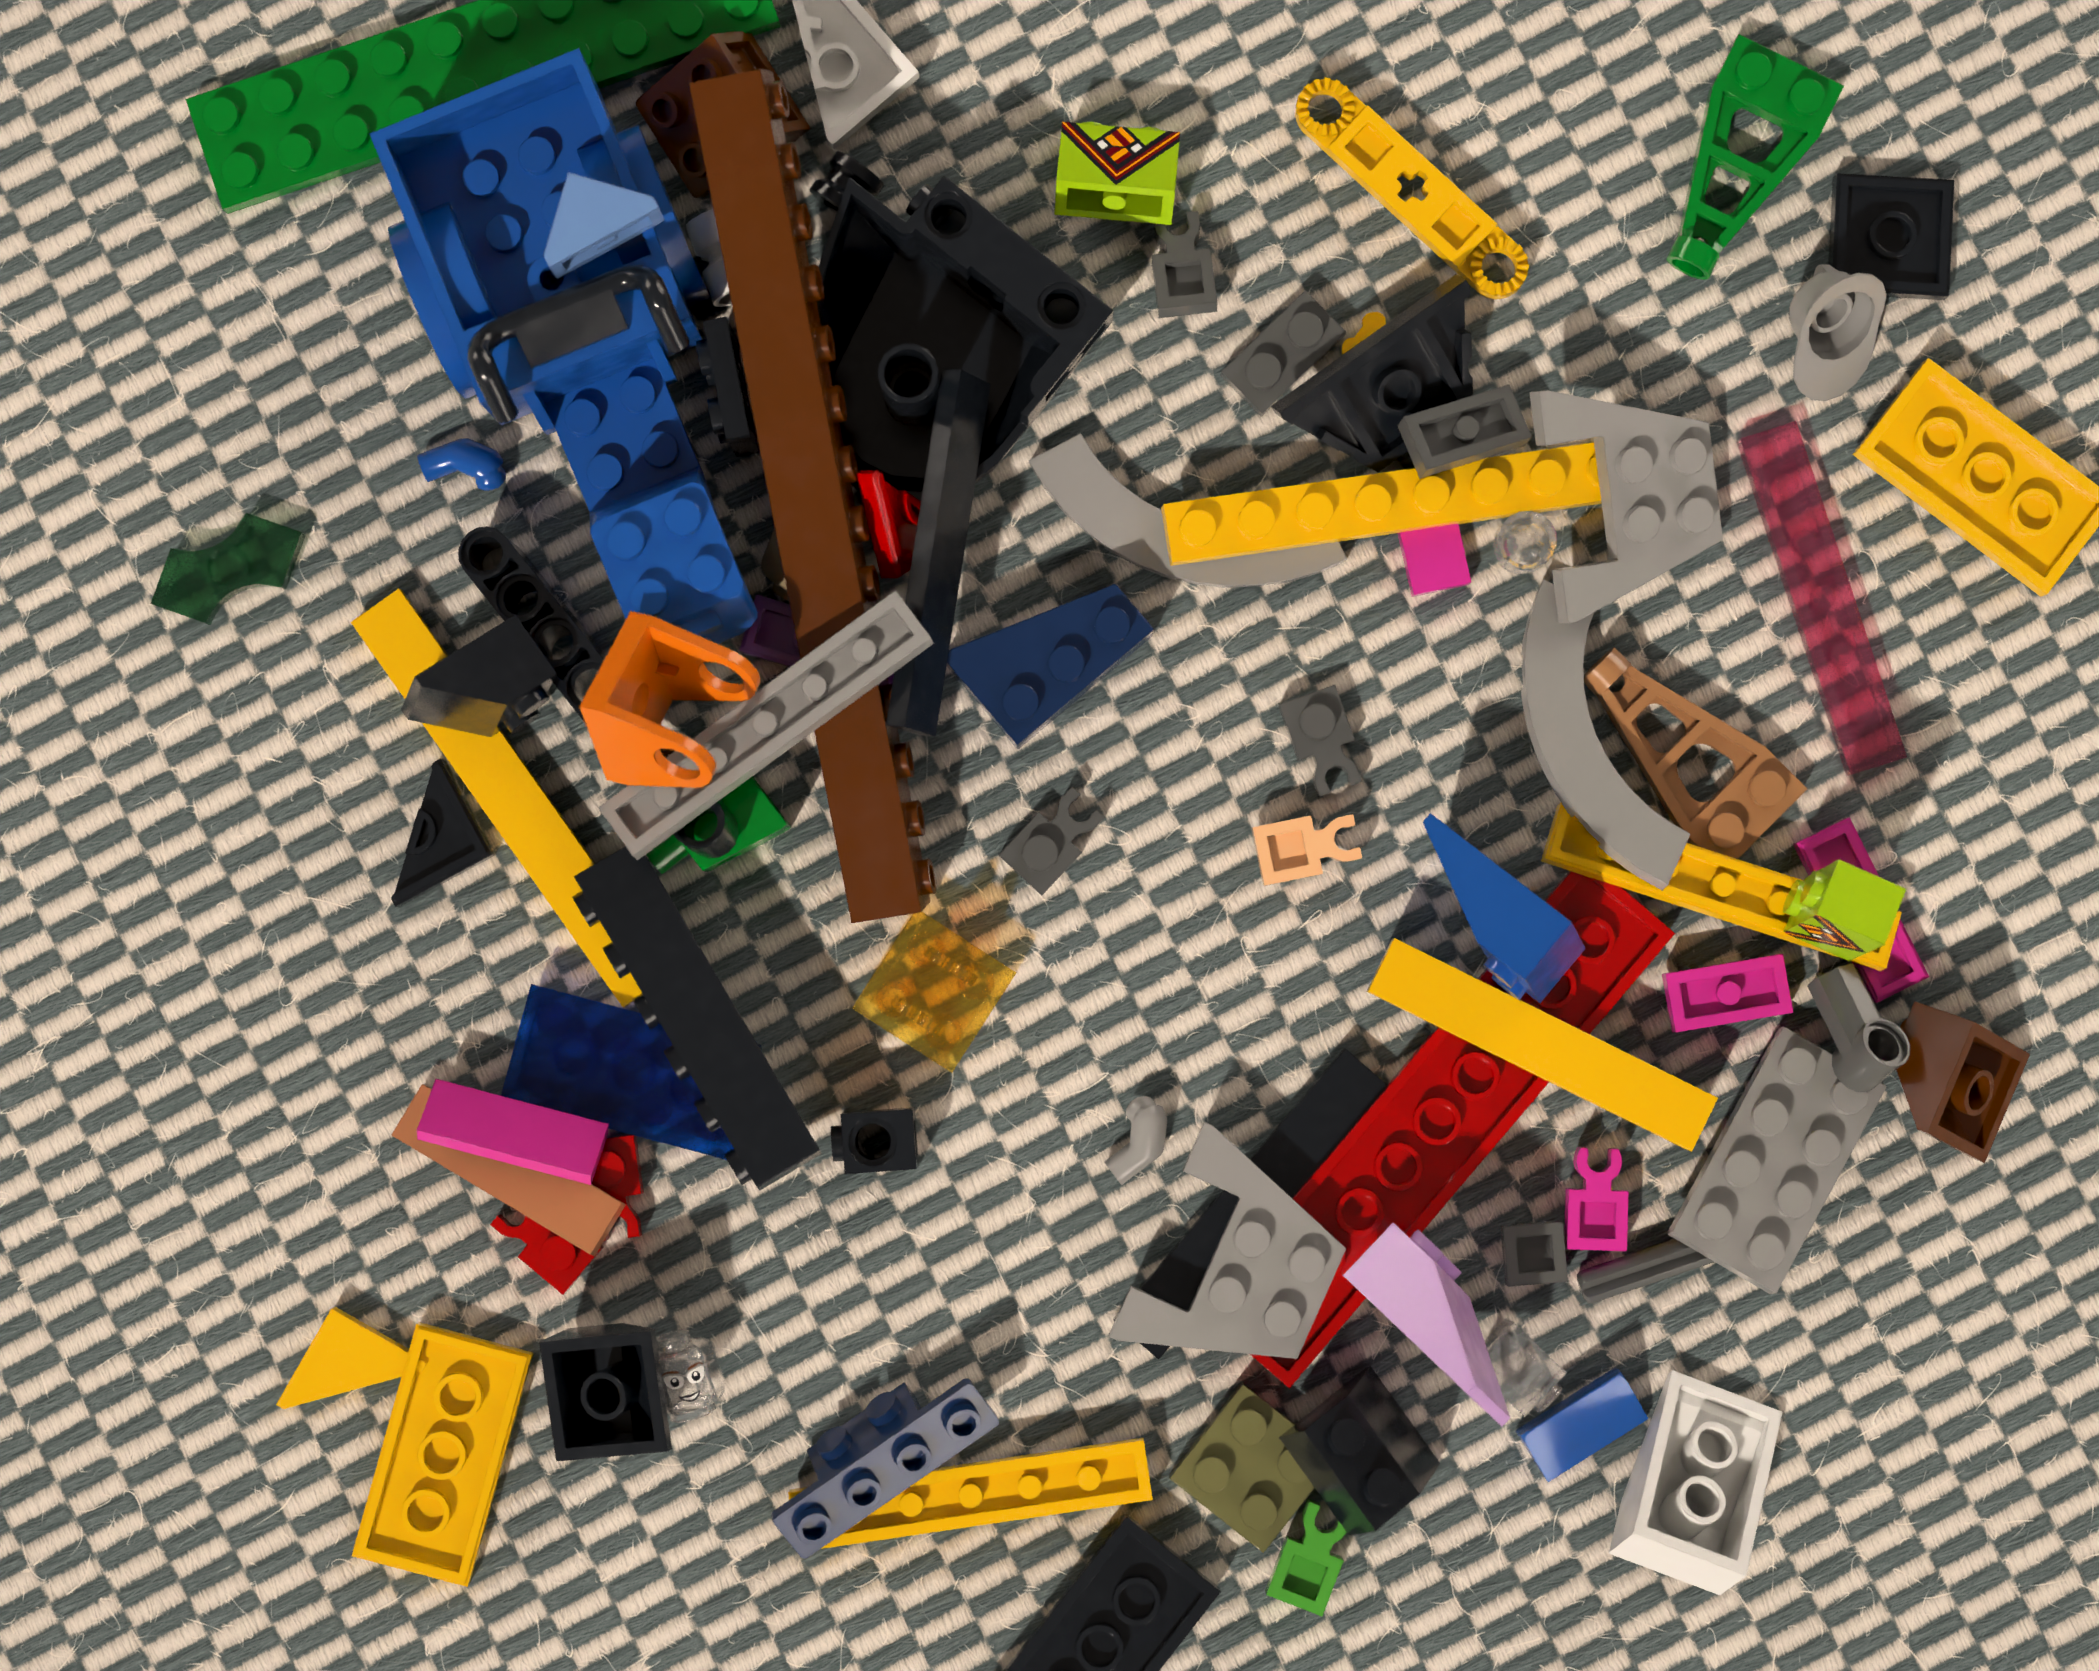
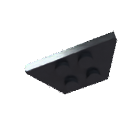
(1393, 373)

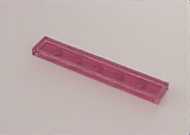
(1821, 598)

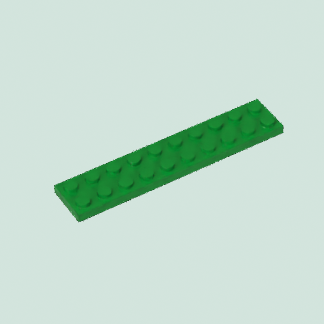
(319, 112)

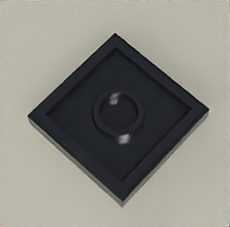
(1894, 231)

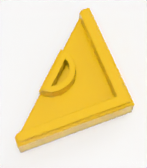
(343, 1359)

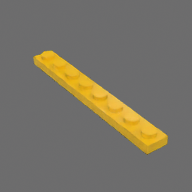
(1379, 504)

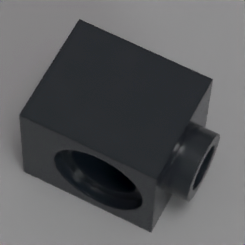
(902, 1131)

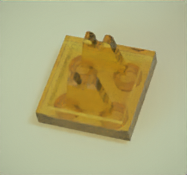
(934, 990)

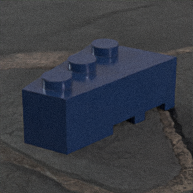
(1049, 660)

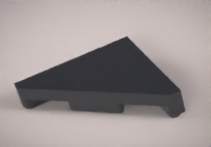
(442, 839)

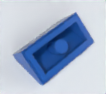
(1582, 1424)

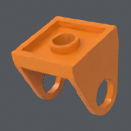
(634, 689)

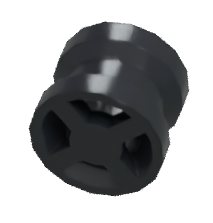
(831, 188)

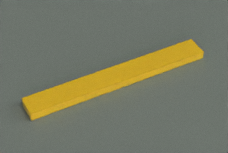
(498, 783)

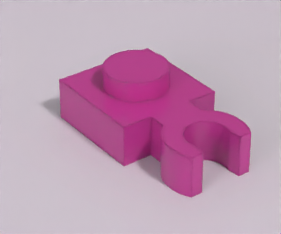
(1596, 1214)

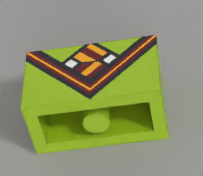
(1116, 173)
(1842, 910)

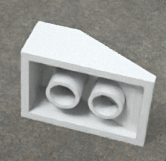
(1698, 1485)

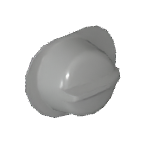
(1835, 330)

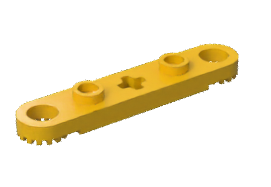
(1443, 220)

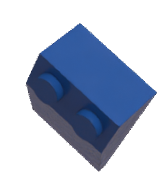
(1518, 931)

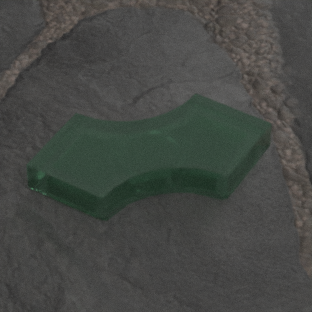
(251, 557)

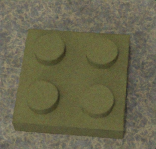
(1245, 1469)

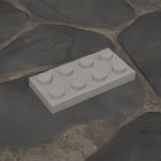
(1774, 1163)

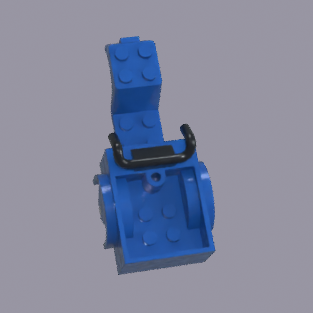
(577, 349)

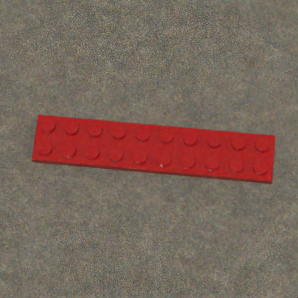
(1458, 1103)

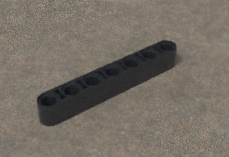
(576, 671)

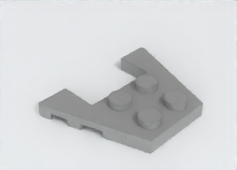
(1653, 494)
(1261, 1278)

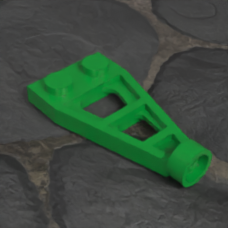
(1774, 90)

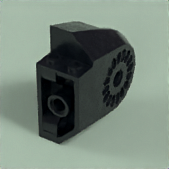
(937, 297)

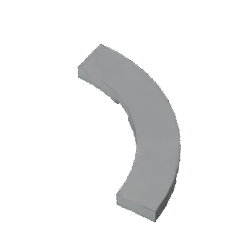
(1137, 532)
(1574, 756)

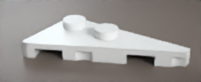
(850, 64)

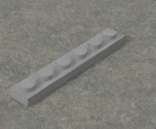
(773, 721)

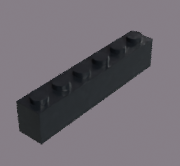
(697, 1017)

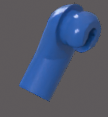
(467, 457)

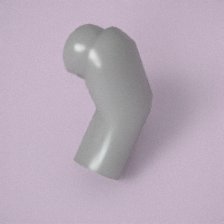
(1146, 1139)

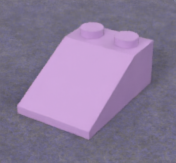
(1419, 1295)

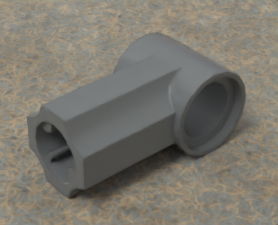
(1866, 1043)

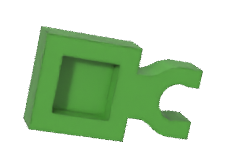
(1307, 1568)

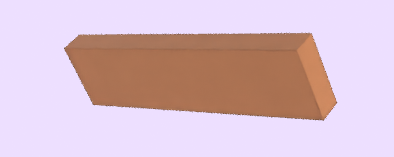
(561, 1205)

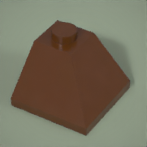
(1958, 1078)

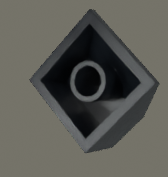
(484, 684)
(605, 1392)
(1362, 1454)

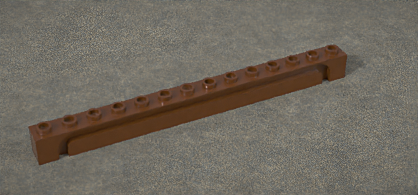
(809, 475)

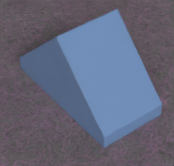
(595, 220)

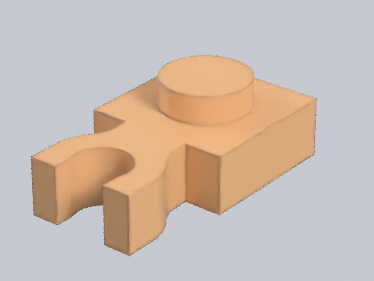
(1294, 850)

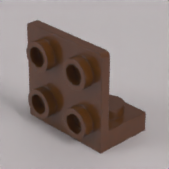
(670, 107)

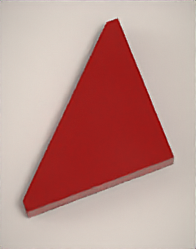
(891, 522)

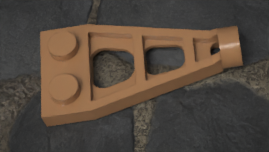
(1742, 807)

